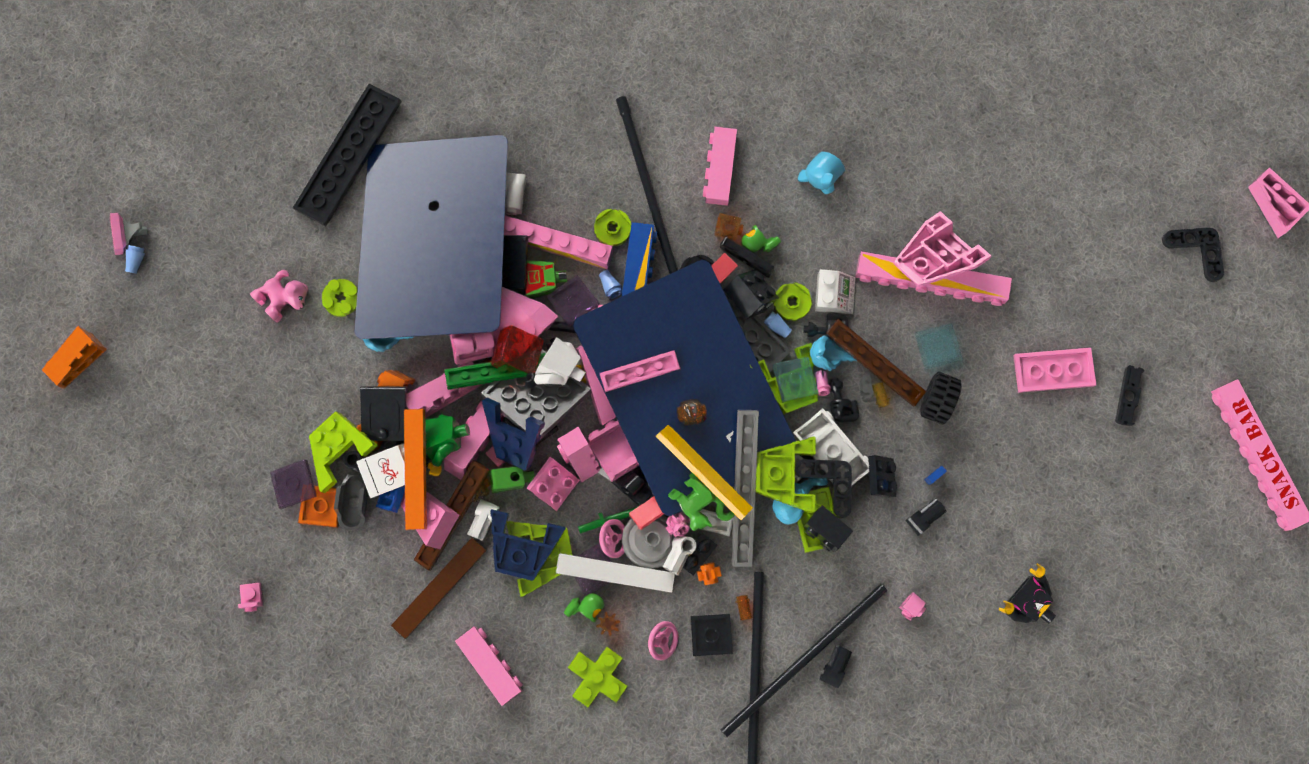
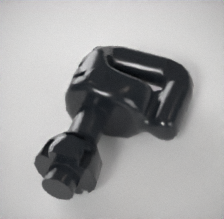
(812, 329)
(839, 404)

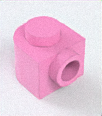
(912, 606)

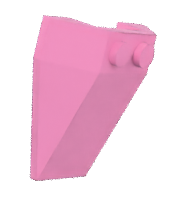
(938, 253)
(523, 314)

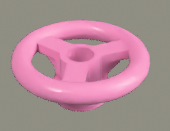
(609, 539)
(661, 640)

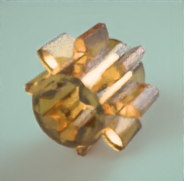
(603, 620)

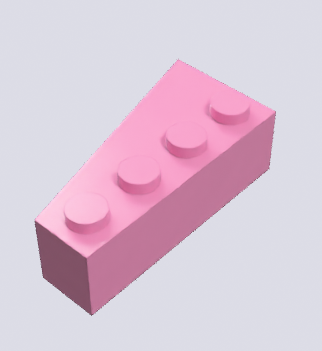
(435, 394)
(577, 451)

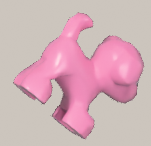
(292, 294)

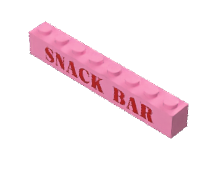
(1261, 455)

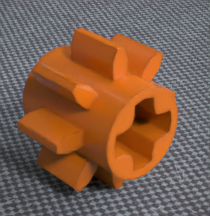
(709, 573)

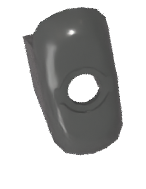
(351, 517)

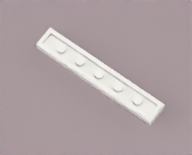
(615, 573)

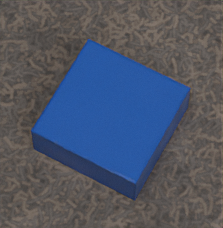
(935, 475)

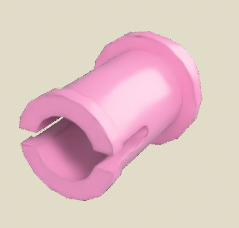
(822, 383)

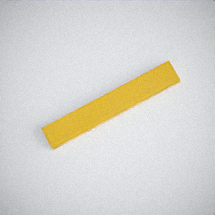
(704, 472)

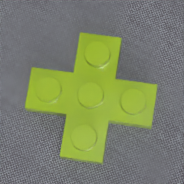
(597, 677)

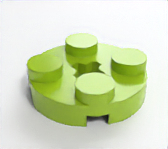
(613, 217)
(335, 288)
(792, 291)

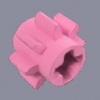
(678, 524)

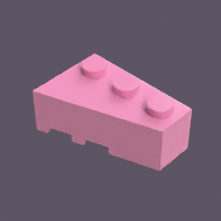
(1278, 202)

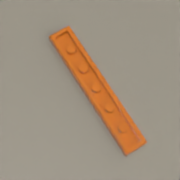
(415, 469)

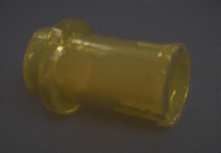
(880, 394)

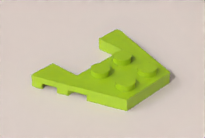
(788, 406)
(331, 441)
(777, 474)
(548, 571)

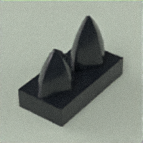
(704, 548)

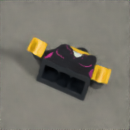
(1031, 599)

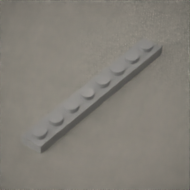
(745, 486)

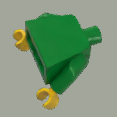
(443, 438)

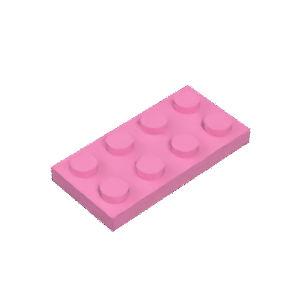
(1054, 370)

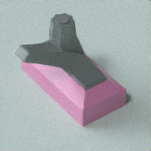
(124, 232)

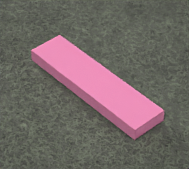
(639, 371)

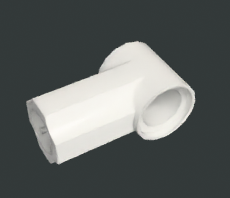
(482, 520)
(678, 555)

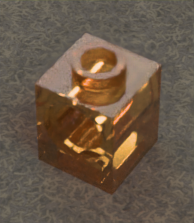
(722, 221)

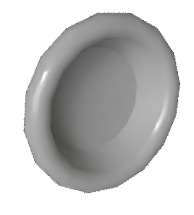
(647, 546)

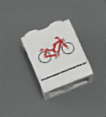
(383, 470)

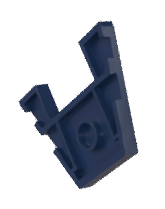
(509, 442)
(520, 555)

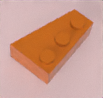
(73, 357)

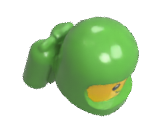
(756, 240)
(589, 606)

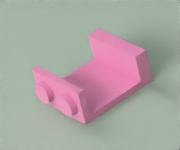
(612, 450)

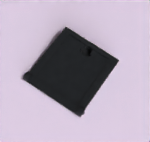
(515, 261)
(383, 409)

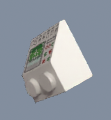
(835, 292)

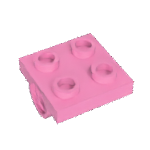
(471, 346)
(553, 483)

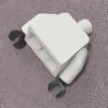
(556, 365)

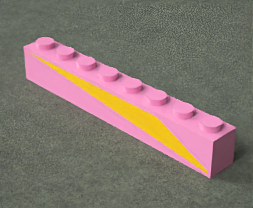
(561, 243)
(967, 284)

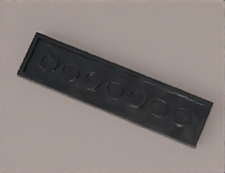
(347, 155)

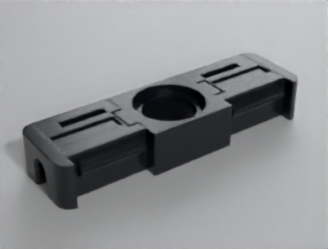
(744, 254)
(1130, 383)

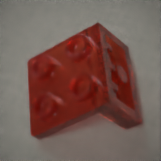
(517, 349)

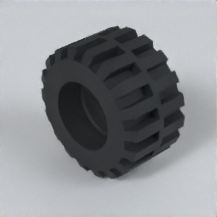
(940, 398)

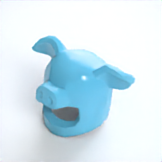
(822, 172)

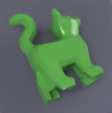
(696, 501)

